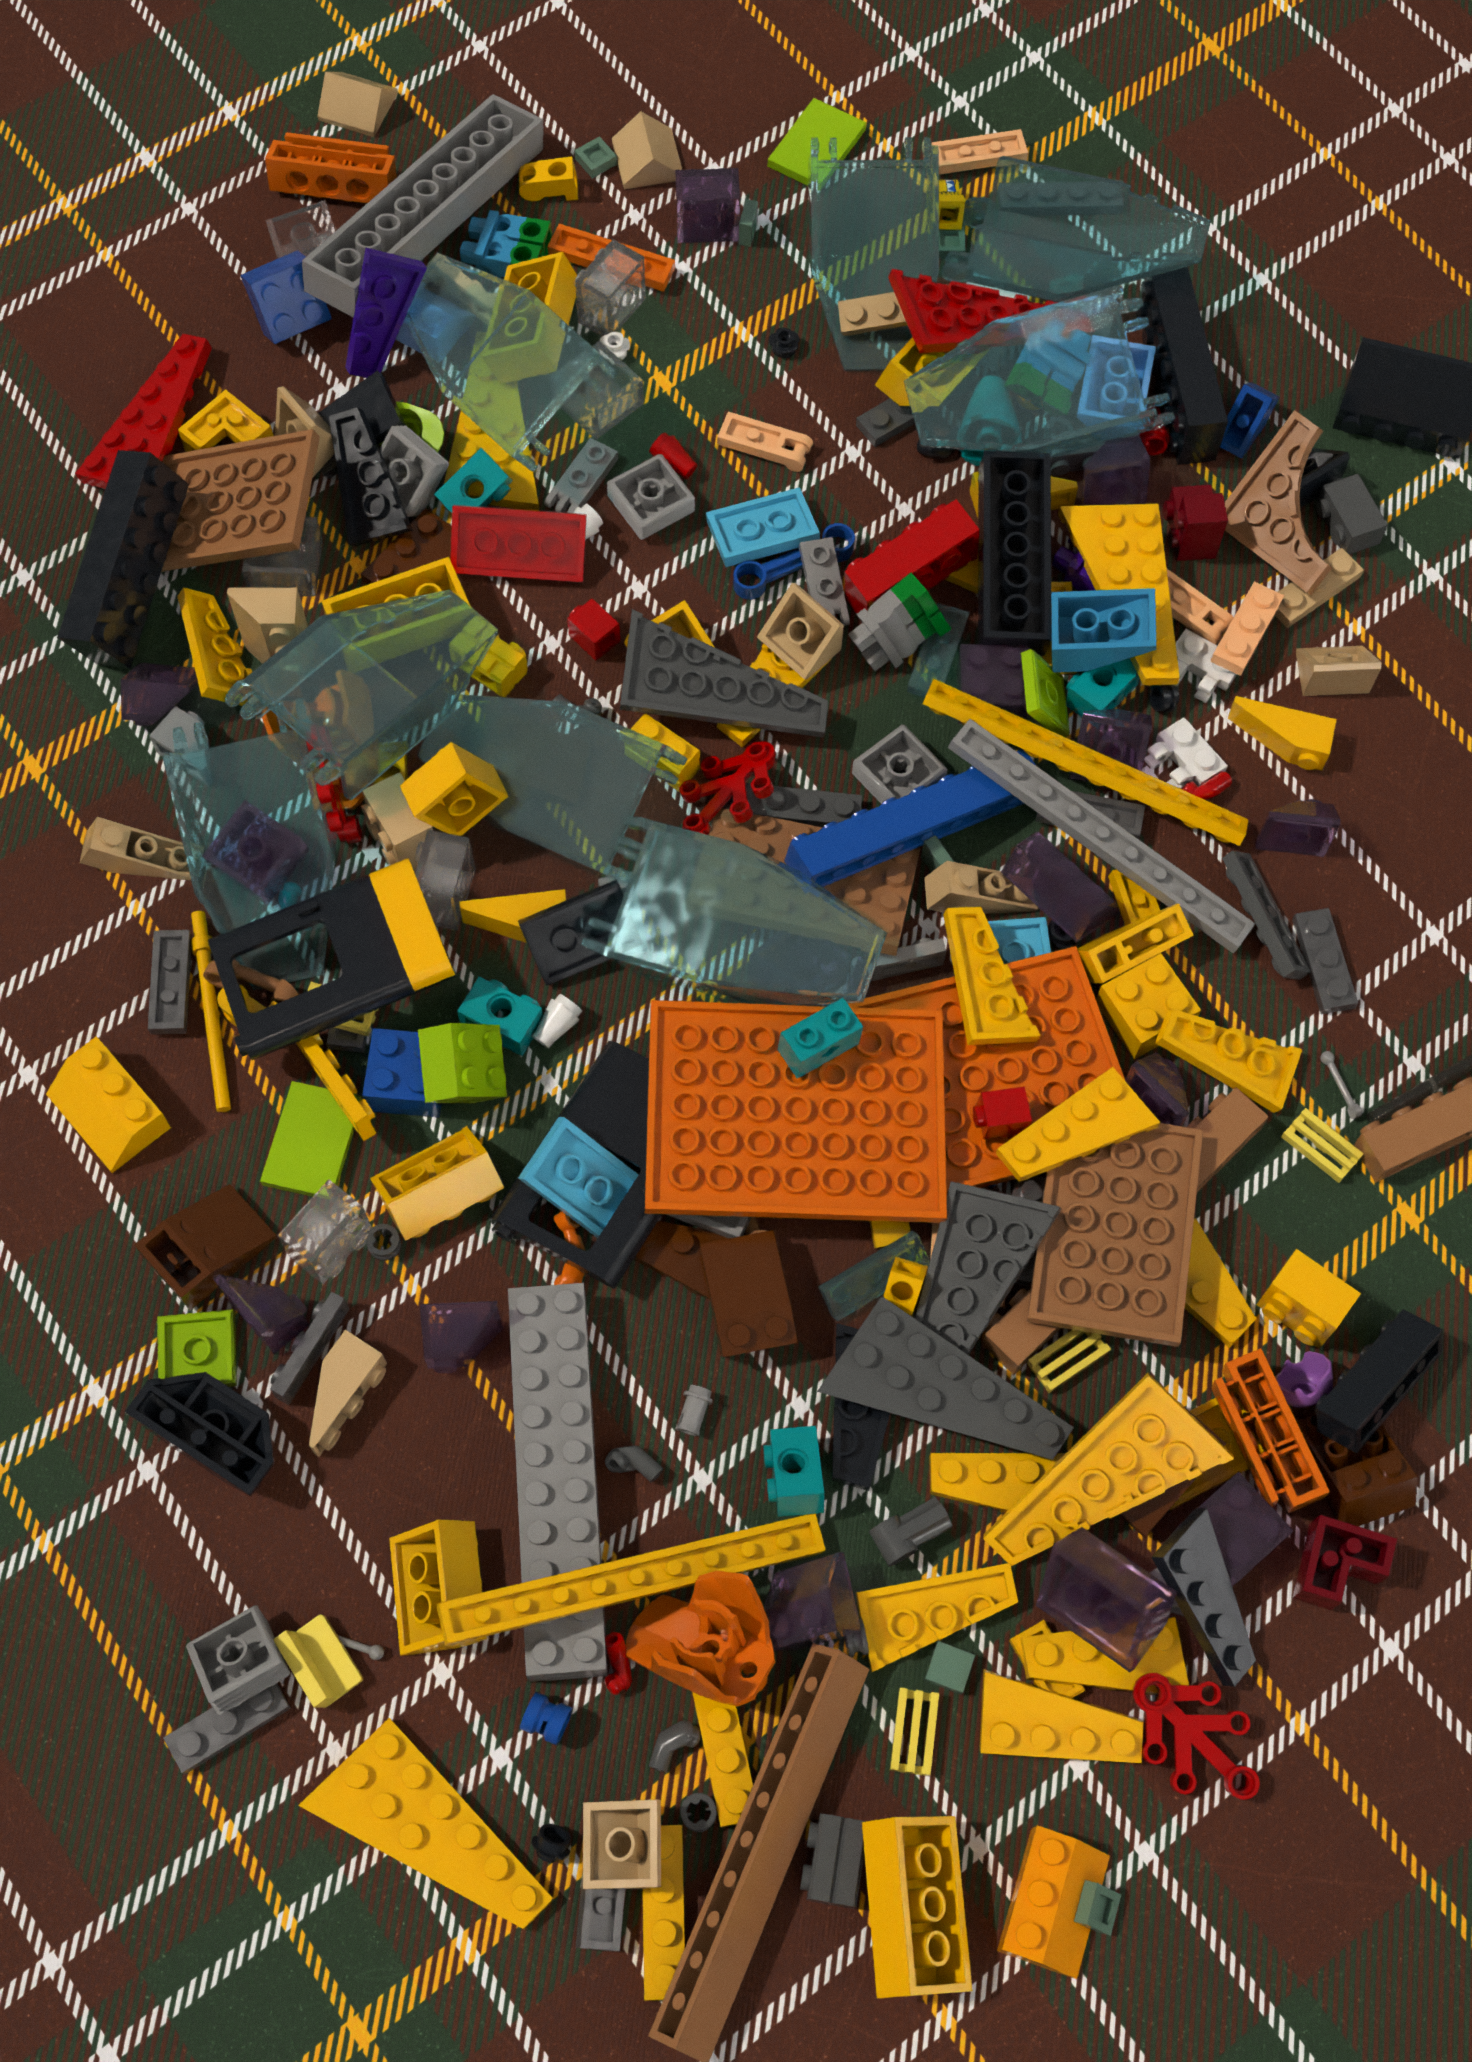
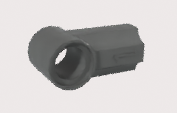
(901, 1536)

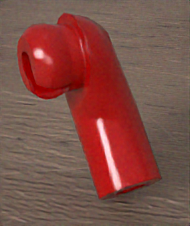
(1210, 788)

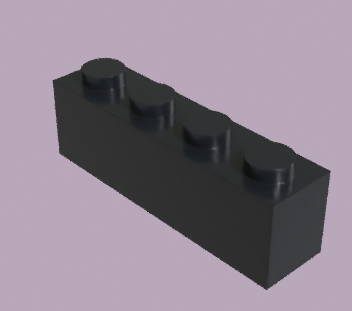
(1378, 1380)

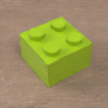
(462, 1063)

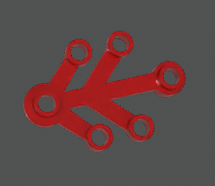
(756, 759)
(346, 826)
(1189, 1730)

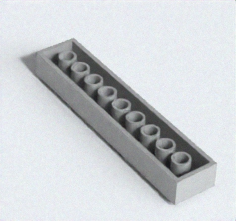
(427, 198)
(556, 1470)

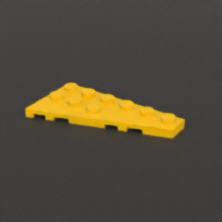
(468, 441)
(1126, 551)
(1118, 1464)
(411, 1812)

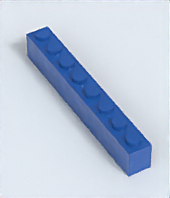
(899, 825)

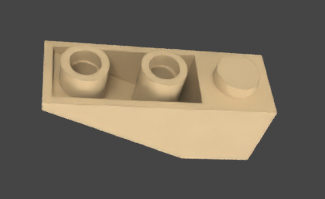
(133, 851)
(973, 886)
(343, 1381)

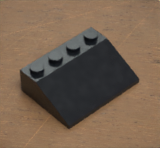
(1407, 398)

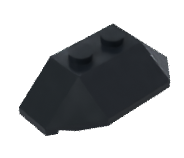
(208, 1426)

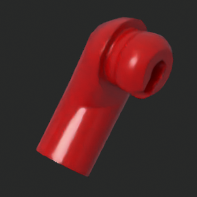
(621, 1677)

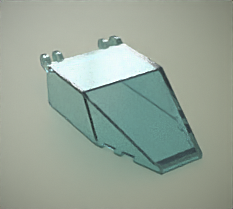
(862, 227)
(1070, 234)
(499, 352)
(1039, 382)
(369, 682)
(267, 773)
(564, 773)
(735, 923)

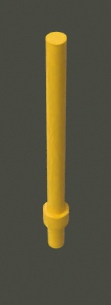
(202, 950)

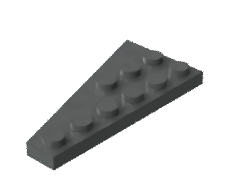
(701, 683)
(978, 1259)
(923, 1377)

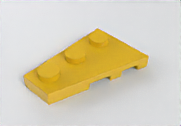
(1213, 1293)

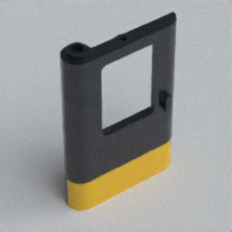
(381, 942)

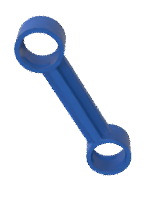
(786, 564)

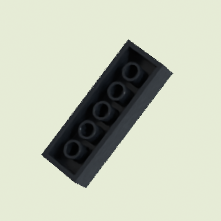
(1183, 366)
(1014, 549)
(123, 559)

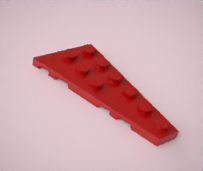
(948, 314)
(154, 413)

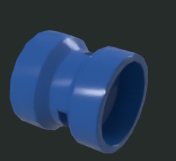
(546, 1718)

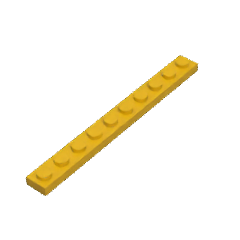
(1087, 762)
(627, 1579)

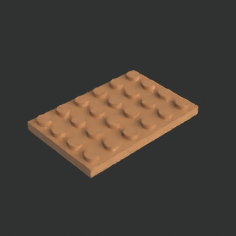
(242, 499)
(875, 893)
(1122, 1238)

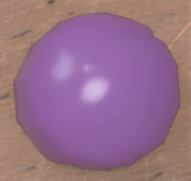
(1306, 1380)

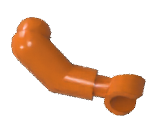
(567, 1225)

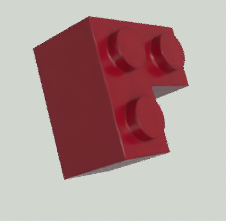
(1195, 521)
(1338, 1551)

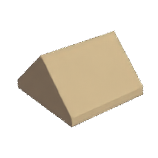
(354, 102)
(646, 152)
(297, 415)
(802, 632)
(1337, 670)
(622, 1844)

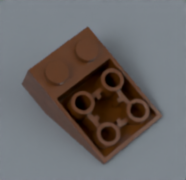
(205, 1241)
(1364, 1483)

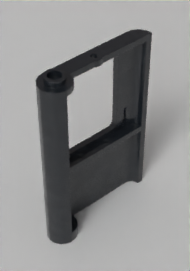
(612, 1111)

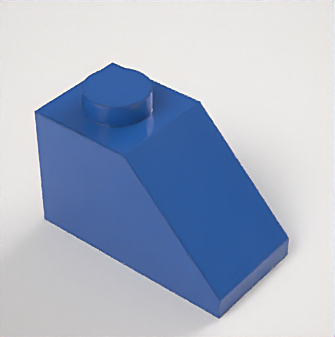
(1247, 418)

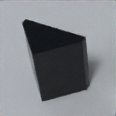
(1320, 469)

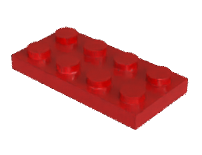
(518, 543)

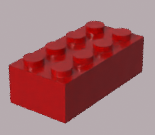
(926, 548)

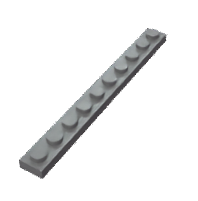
(1101, 835)

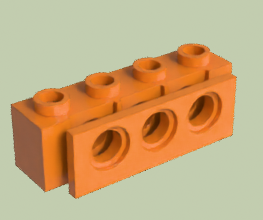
(329, 167)
(1275, 1429)

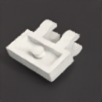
(1195, 656)
(1189, 751)

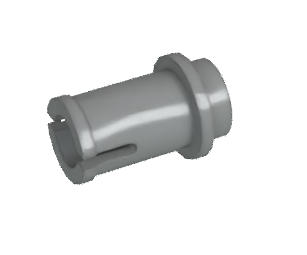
(694, 1410)

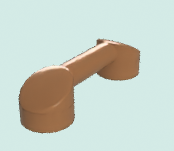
(282, 989)

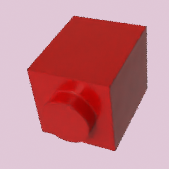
(593, 629)
(1002, 1112)

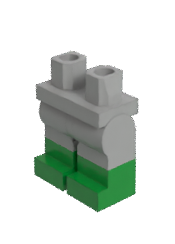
(898, 623)

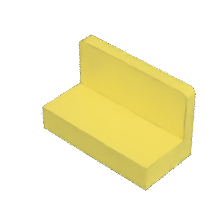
(319, 1661)

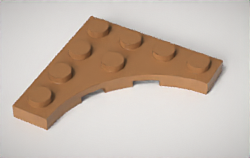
(1266, 506)

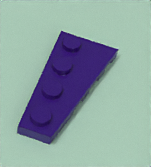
(382, 303)

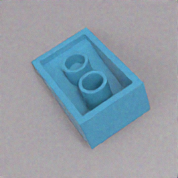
(1101, 627)

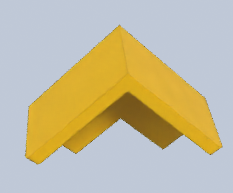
(223, 418)

